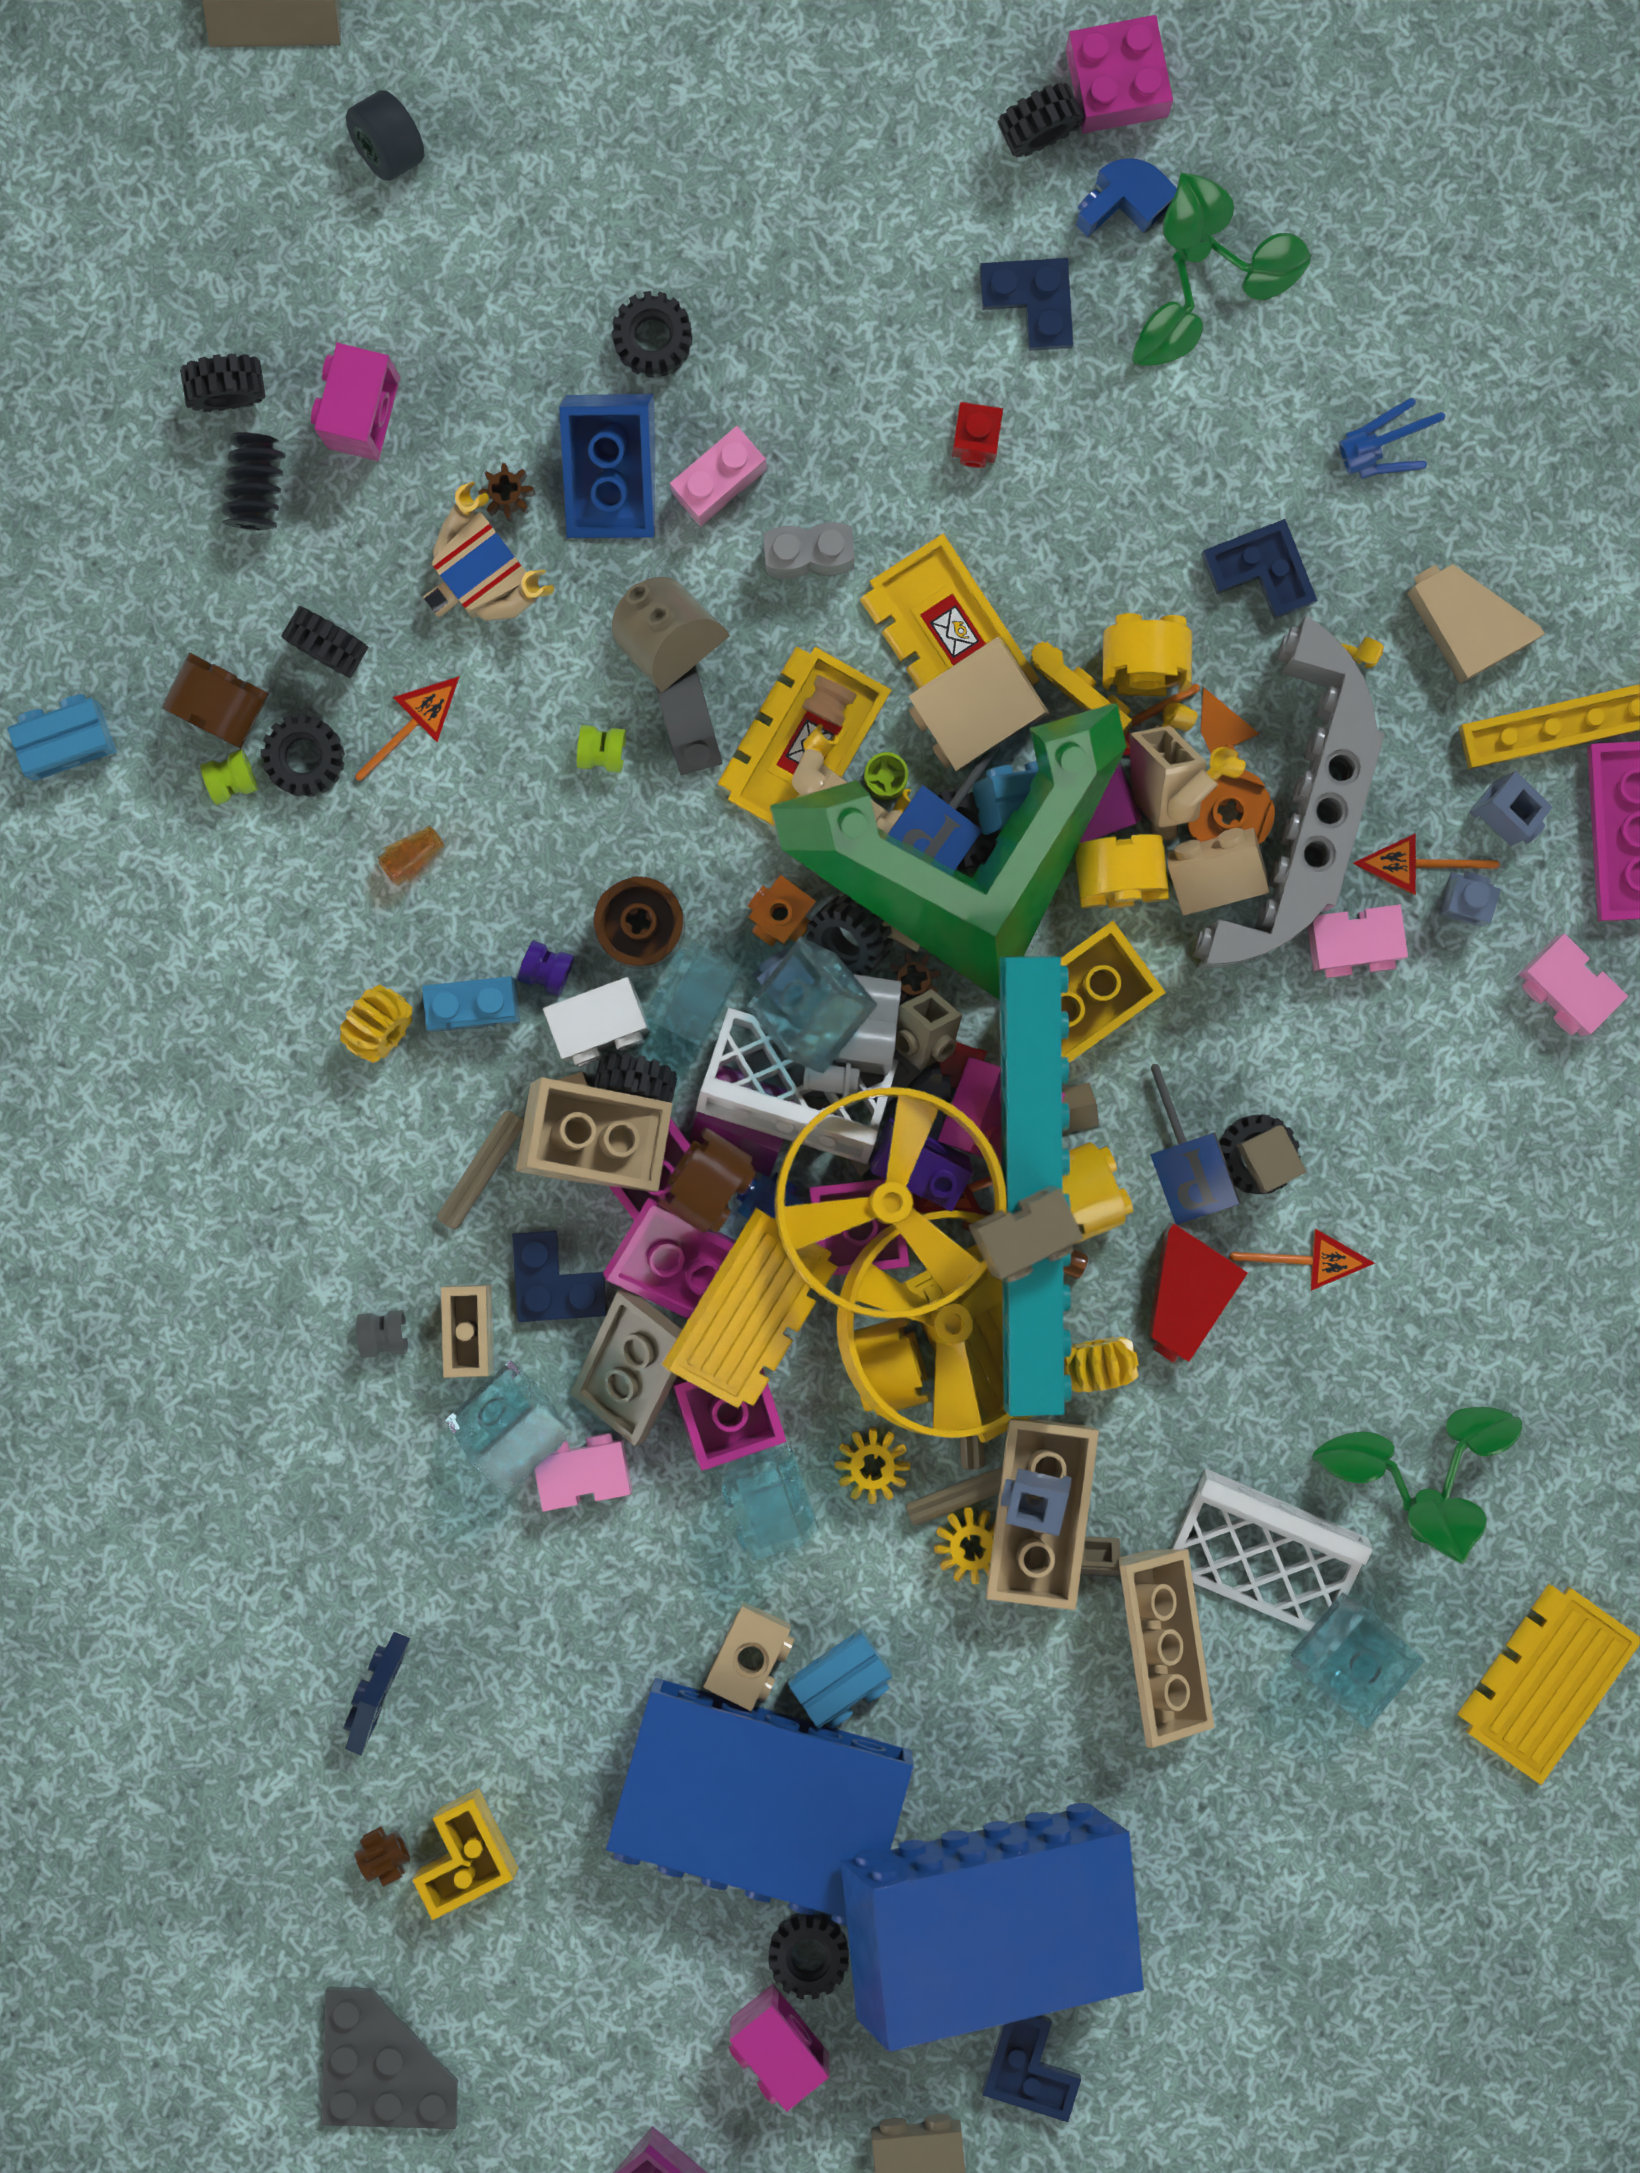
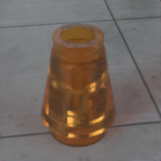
(410, 855)

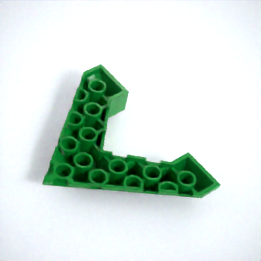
(942, 910)

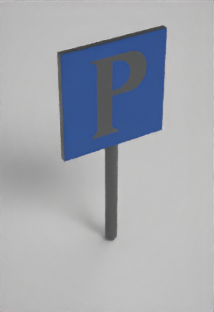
(937, 826)
(1193, 1171)

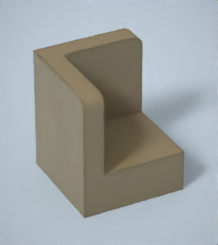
(1271, 1159)

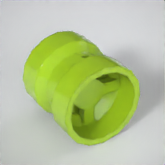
(591, 745)
(886, 768)
(229, 777)

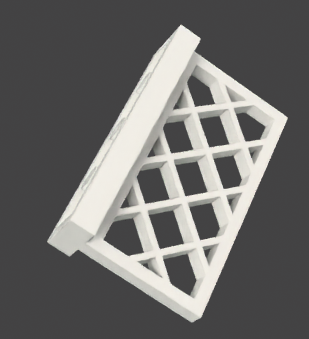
(777, 1114)
(1282, 1519)

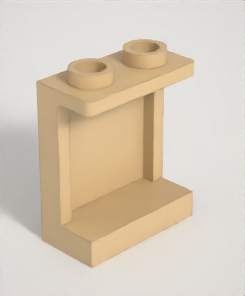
(976, 705)

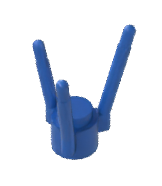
(1364, 449)

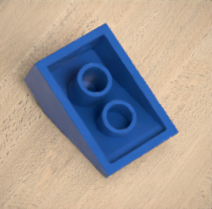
(608, 465)

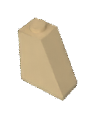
(1469, 621)

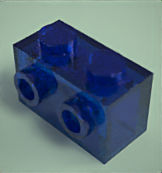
(762, 1196)

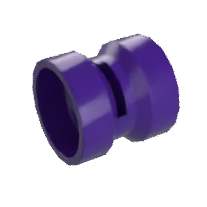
(545, 968)

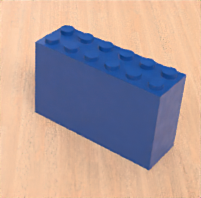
(755, 1798)
(991, 1925)

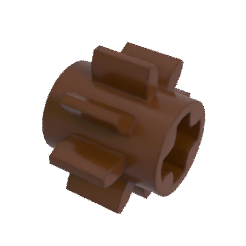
(517, 498)
(920, 968)
(382, 1856)

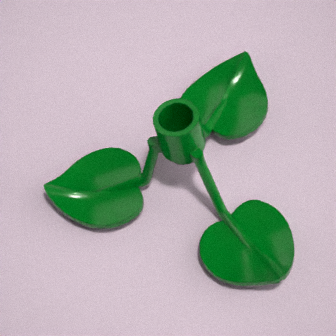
(1195, 214)
(1434, 1517)

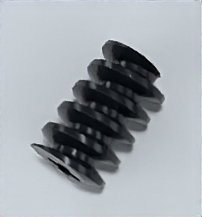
(251, 481)

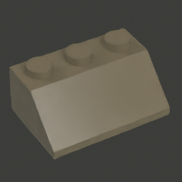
(272, 22)

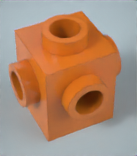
(780, 895)

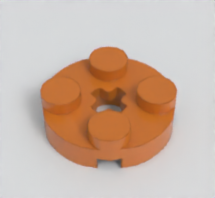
(1251, 801)

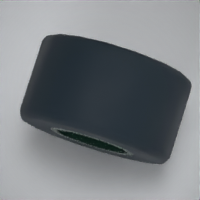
(385, 135)

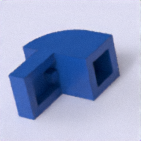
(1131, 186)

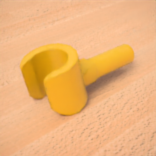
(1367, 652)

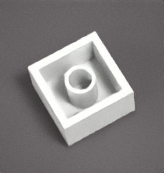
(597, 1021)

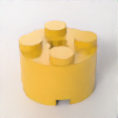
(1147, 655)
(1121, 871)
(1093, 1191)
(892, 1364)

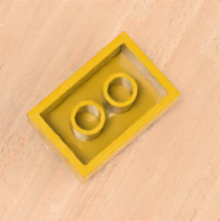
(1104, 988)

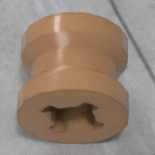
(829, 700)

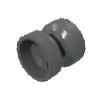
(381, 1334)

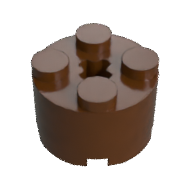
(215, 700)
(627, 901)
(707, 1181)

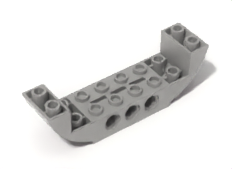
(1352, 746)

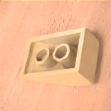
(593, 1135)

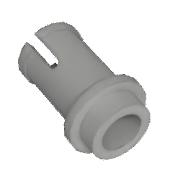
(834, 1080)

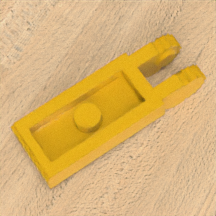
(1076, 683)

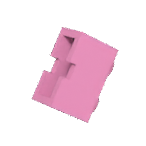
(718, 476)
(1372, 940)
(1570, 987)
(593, 1468)

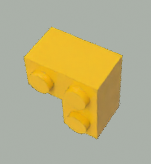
(475, 1861)

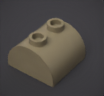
(664, 630)

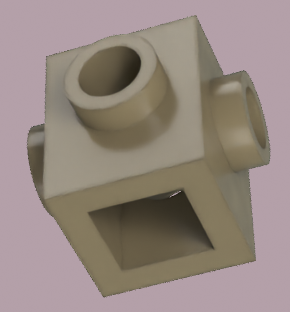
(927, 1029)

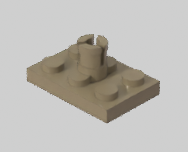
(624, 1370)

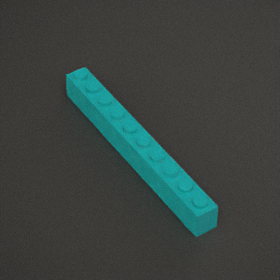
(1031, 1161)

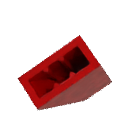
(1189, 1293)

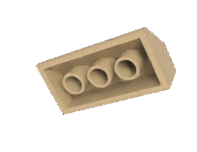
(1030, 1563)
(1166, 1645)

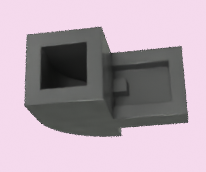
(689, 724)

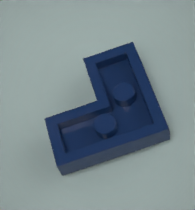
(1039, 287)
(1266, 556)
(544, 1292)
(371, 1695)
(1021, 2078)

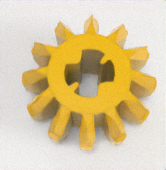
(376, 1023)
(1101, 1364)
(887, 1468)
(957, 1550)

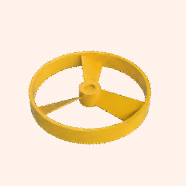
(890, 1202)
(949, 1326)

